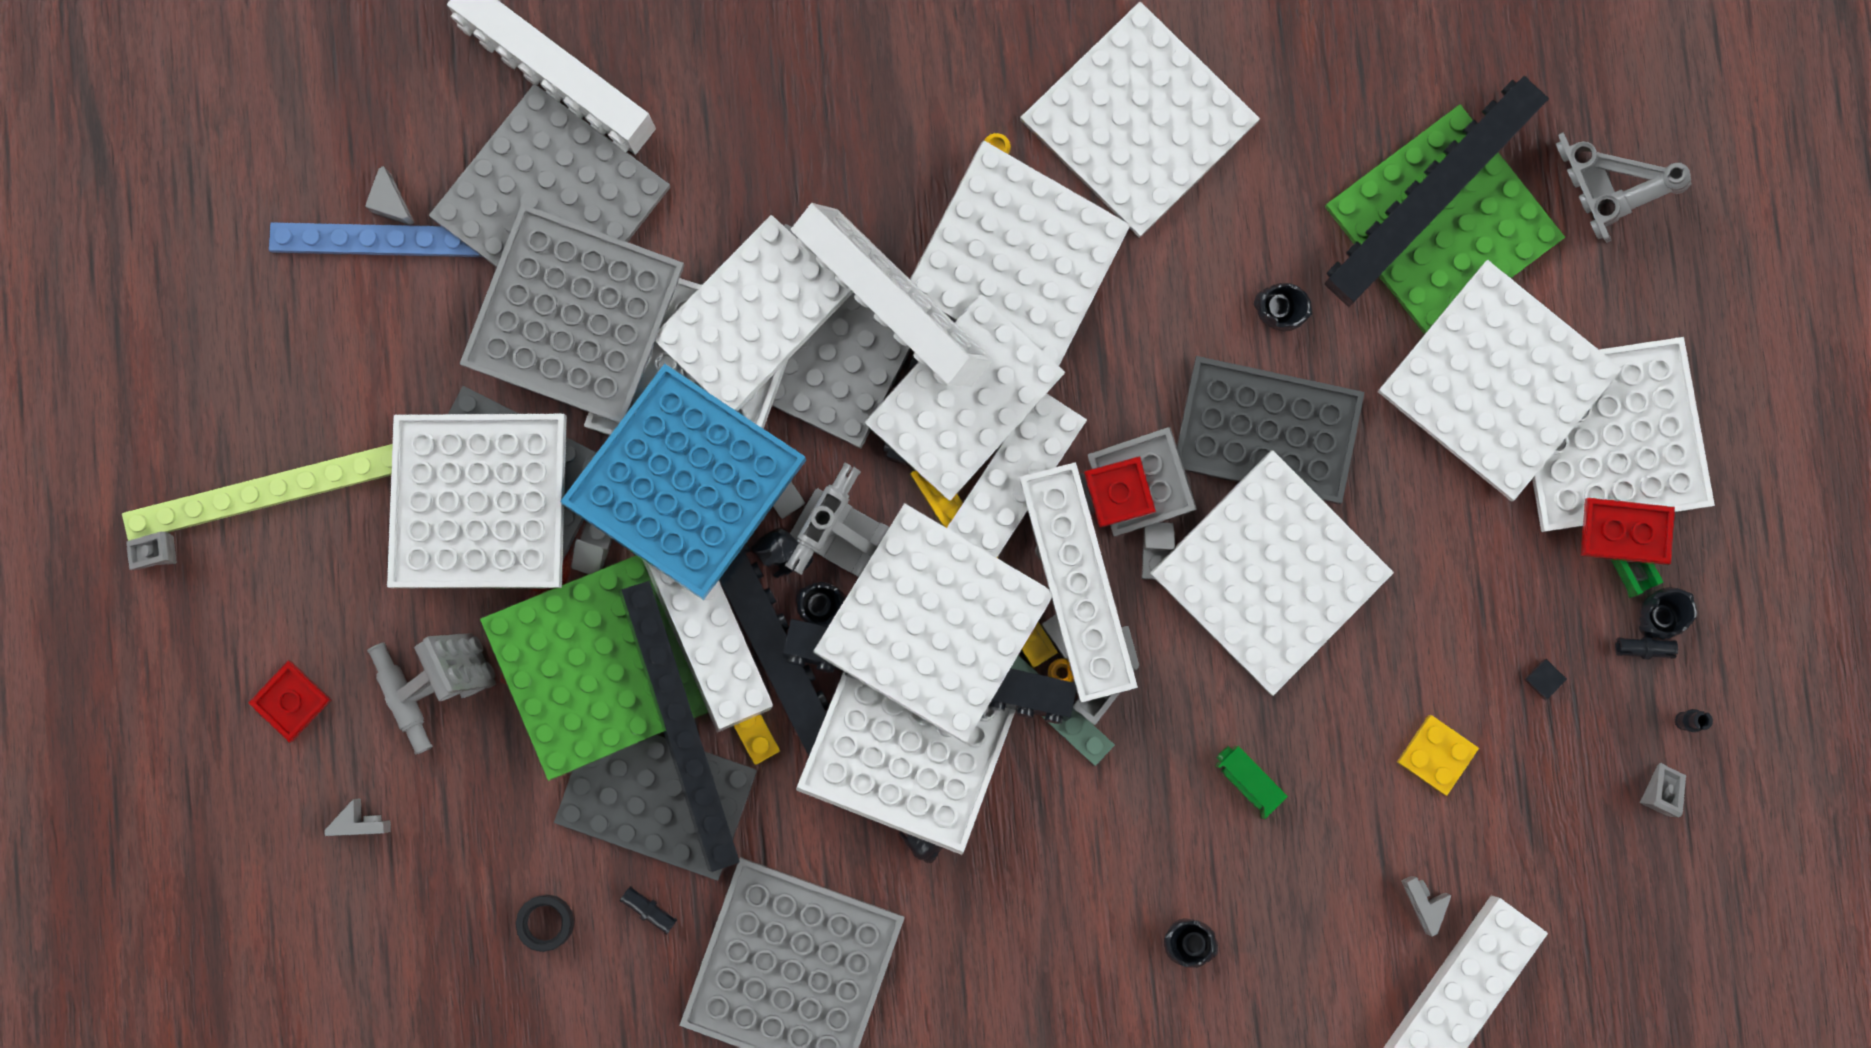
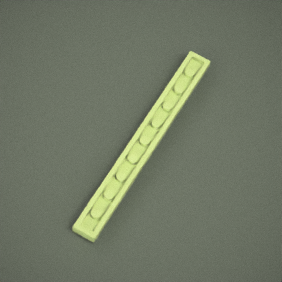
(259, 493)

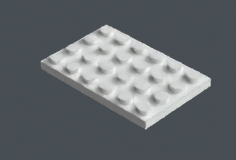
(752, 314)
(955, 429)

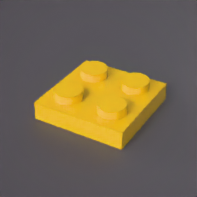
(1437, 755)

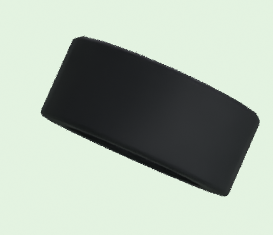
(523, 929)

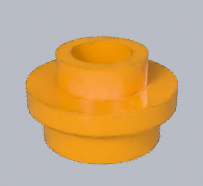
(1060, 663)

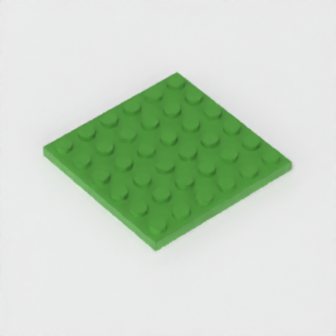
(1486, 221)
(580, 669)

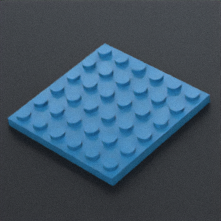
(683, 481)

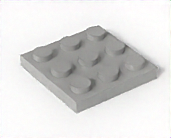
(1163, 473)

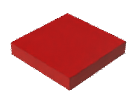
(1119, 492)
(290, 701)

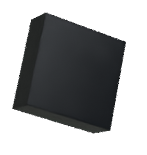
(1545, 679)

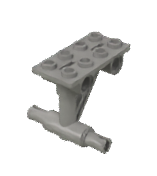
(1599, 190)
(836, 528)
(450, 667)

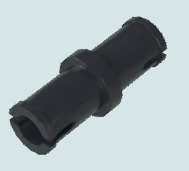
(1646, 648)
(1693, 720)
(648, 910)

